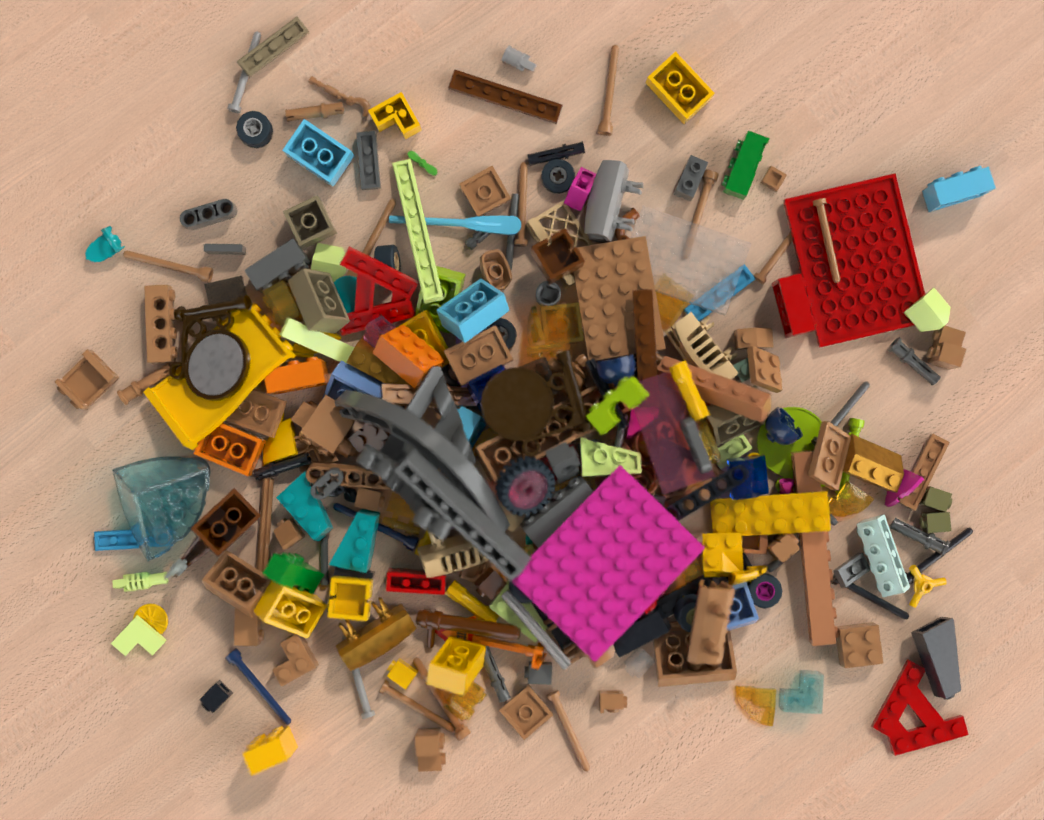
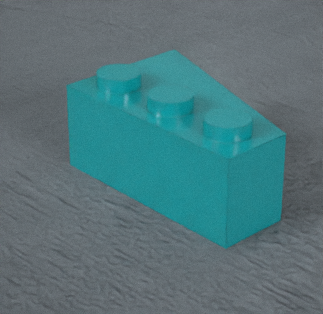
(305, 508)
(358, 543)

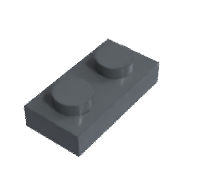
(851, 570)

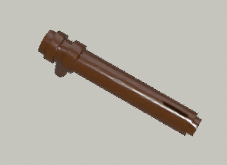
(438, 620)

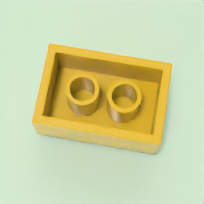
(679, 87)
(290, 609)
(456, 665)
(269, 749)

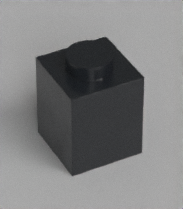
(215, 696)

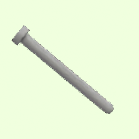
(234, 107)
(362, 693)

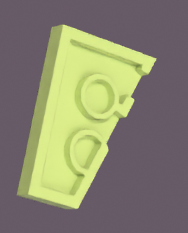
(604, 459)

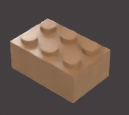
(236, 583)

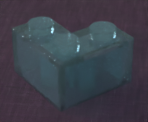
(806, 698)

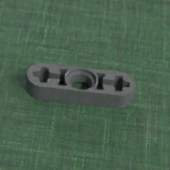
(696, 445)

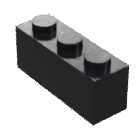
(642, 631)

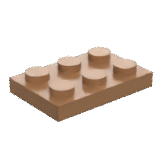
(478, 355)
(259, 413)
(829, 455)

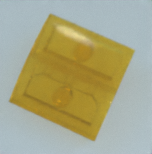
(708, 441)

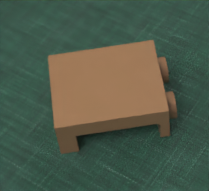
(87, 380)
(326, 427)

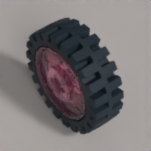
(525, 486)

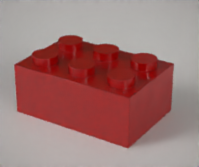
(794, 305)

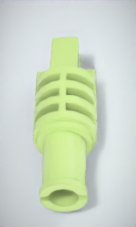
(139, 581)

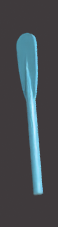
(490, 224)

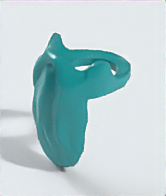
(104, 246)

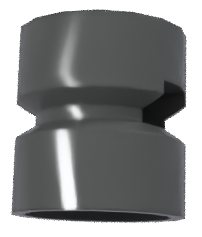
(548, 294)

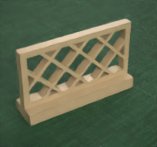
(539, 233)

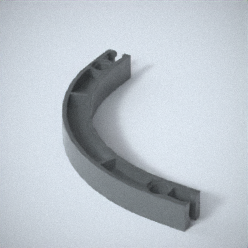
(429, 443)

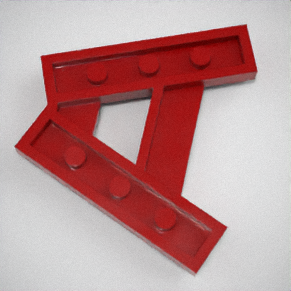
(368, 273)
(935, 727)

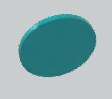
(347, 291)

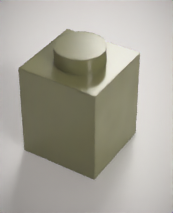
(936, 499)
(935, 522)

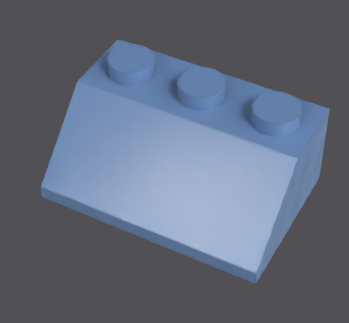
(350, 378)

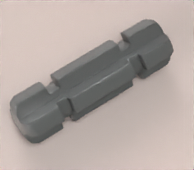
(477, 237)

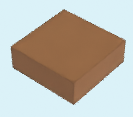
(773, 178)

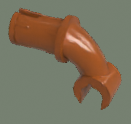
(620, 234)

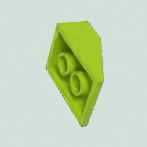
(451, 285)

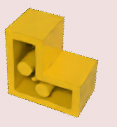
(395, 111)

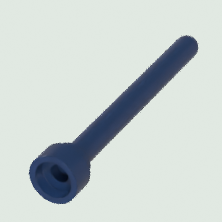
(408, 541)
(235, 658)

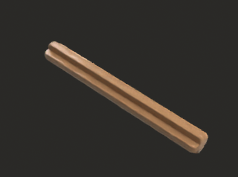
(265, 523)

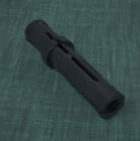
(576, 148)
(275, 469)

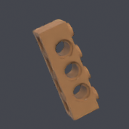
(153, 296)

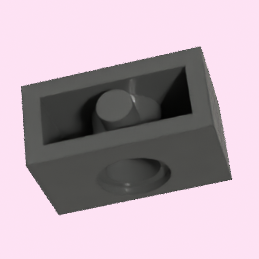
(690, 178)
(563, 461)

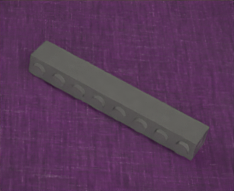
(463, 514)

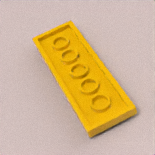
(772, 514)

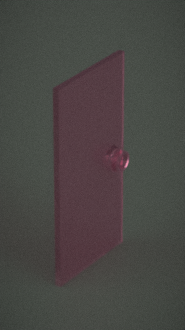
(661, 428)

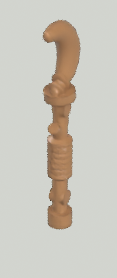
(349, 100)

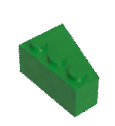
(744, 164)
(293, 570)

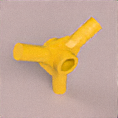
(923, 585)

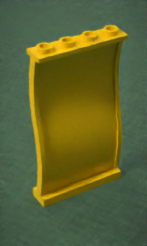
(196, 417)

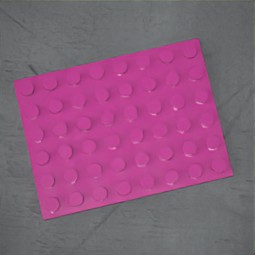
(607, 563)

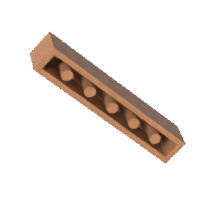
(725, 392)

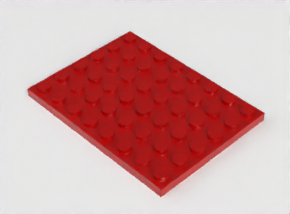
(872, 258)

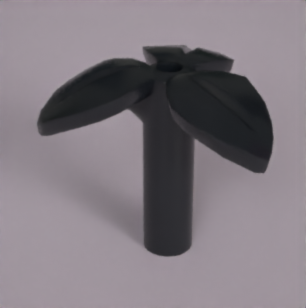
(349, 493)

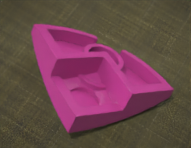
(909, 484)

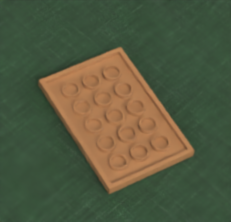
(607, 297)

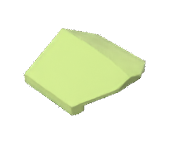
(327, 259)
(929, 312)

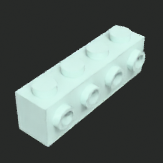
(883, 556)

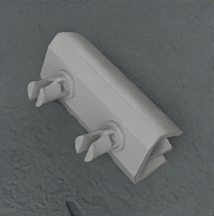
(606, 201)

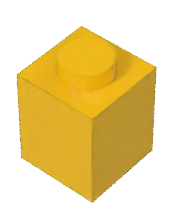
(401, 673)

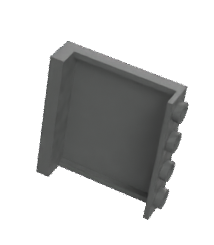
(553, 515)

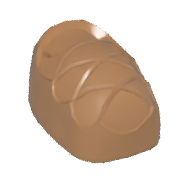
(495, 269)

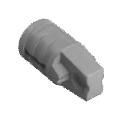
(517, 59)

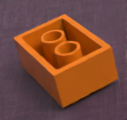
(407, 355)
(297, 376)
(231, 448)

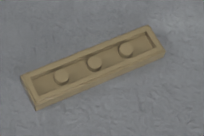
(273, 47)

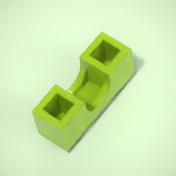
(604, 415)

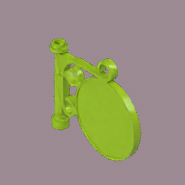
(779, 456)

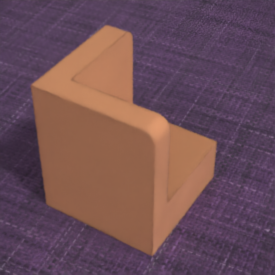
(755, 544)

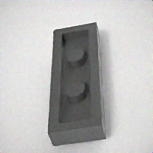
(368, 160)

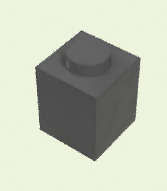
(539, 676)

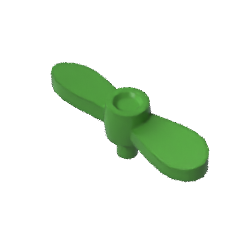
(422, 163)

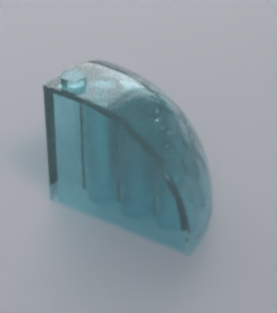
(161, 500)

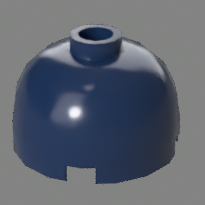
(616, 369)
(781, 428)

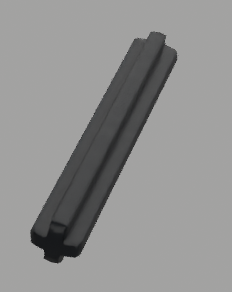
(603, 389)

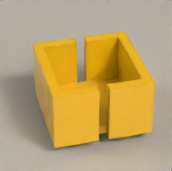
(351, 598)

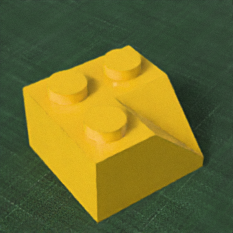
(722, 554)

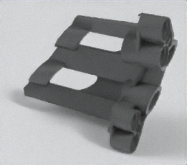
(396, 450)

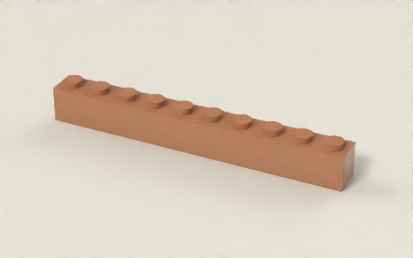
(815, 563)

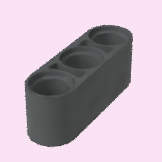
(199, 214)

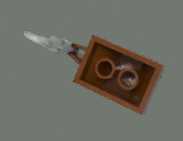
(218, 529)

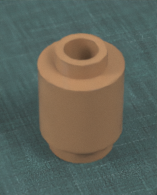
(346, 448)

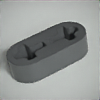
(329, 486)

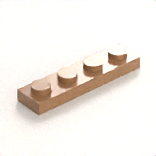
(926, 467)

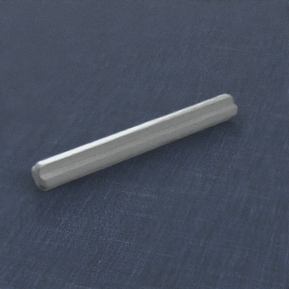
(536, 629)

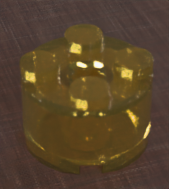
(462, 705)

